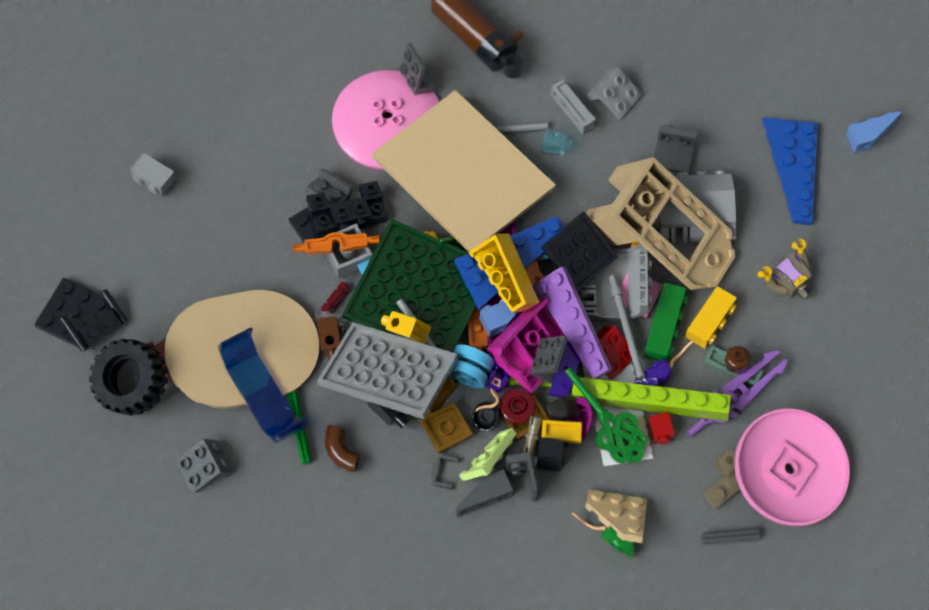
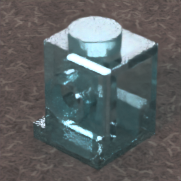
(555, 143)

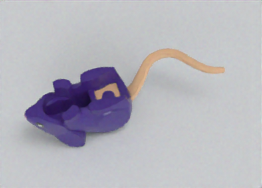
(660, 371)
(496, 383)

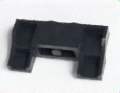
(334, 217)

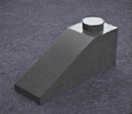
(490, 490)

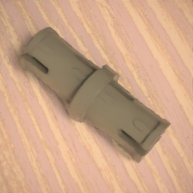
(532, 434)

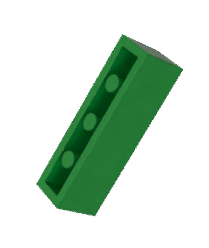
(665, 321)

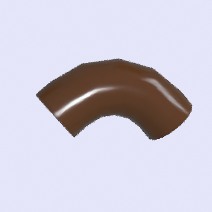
(337, 450)

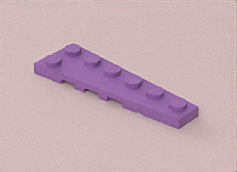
(573, 320)

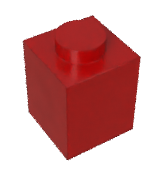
(661, 428)

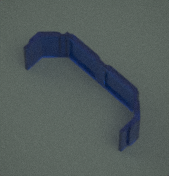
(259, 388)

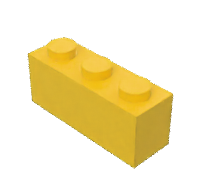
(711, 317)

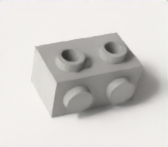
(153, 175)

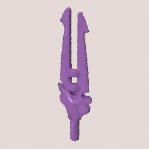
(740, 401)

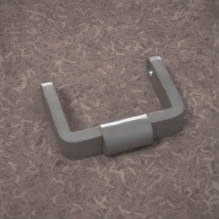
(436, 470)

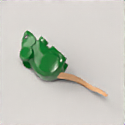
(611, 537)

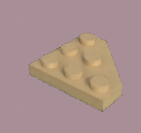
(620, 512)

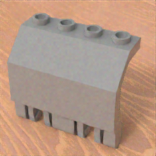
(714, 192)
(630, 260)

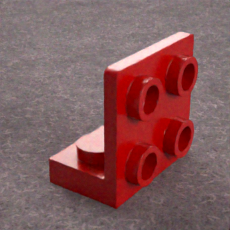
(615, 348)

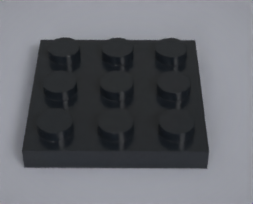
(580, 250)
(75, 302)

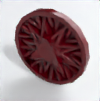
(517, 406)

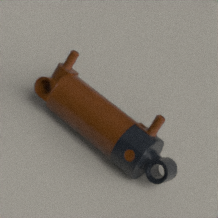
(480, 35)

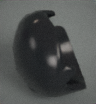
(486, 418)

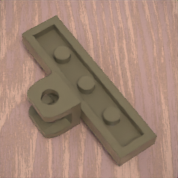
(727, 484)

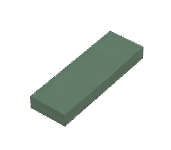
(715, 359)

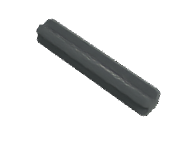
(730, 536)

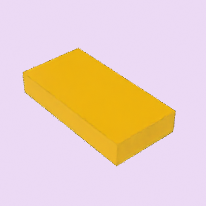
(568, 431)

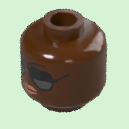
(737, 359)

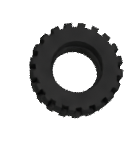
(106, 371)

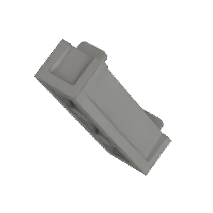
(572, 107)

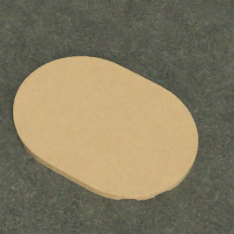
(281, 333)

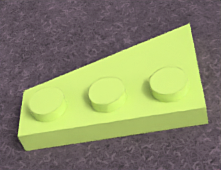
(484, 463)

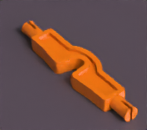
(325, 244)

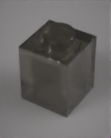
(563, 409)

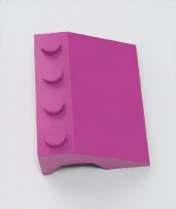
(518, 343)

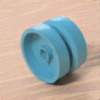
(471, 366)

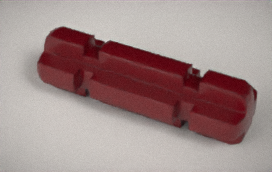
(335, 297)

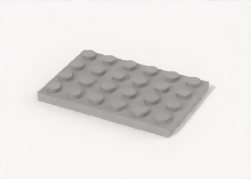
(388, 370)

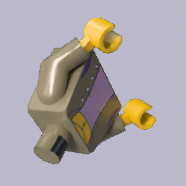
(791, 274)

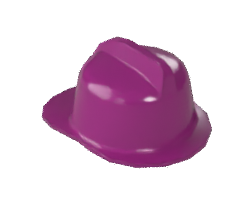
(588, 416)

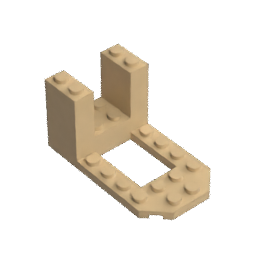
(642, 195)

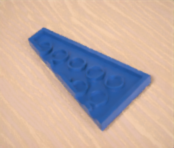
(795, 160)
(528, 247)

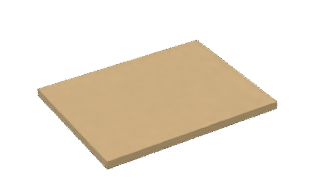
(463, 171)

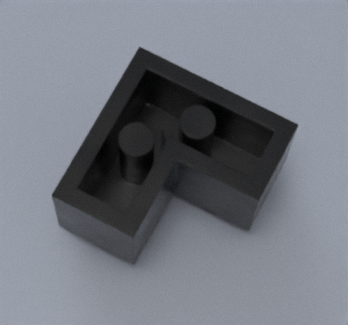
(551, 454)

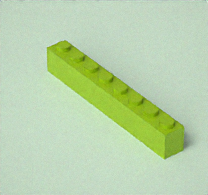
(657, 399)

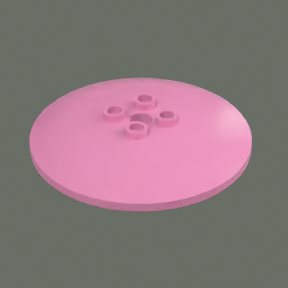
(360, 108)
(817, 461)

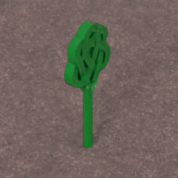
(618, 423)

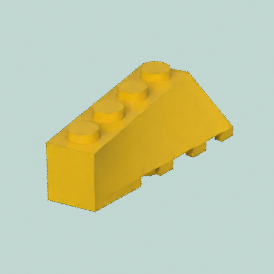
(505, 271)

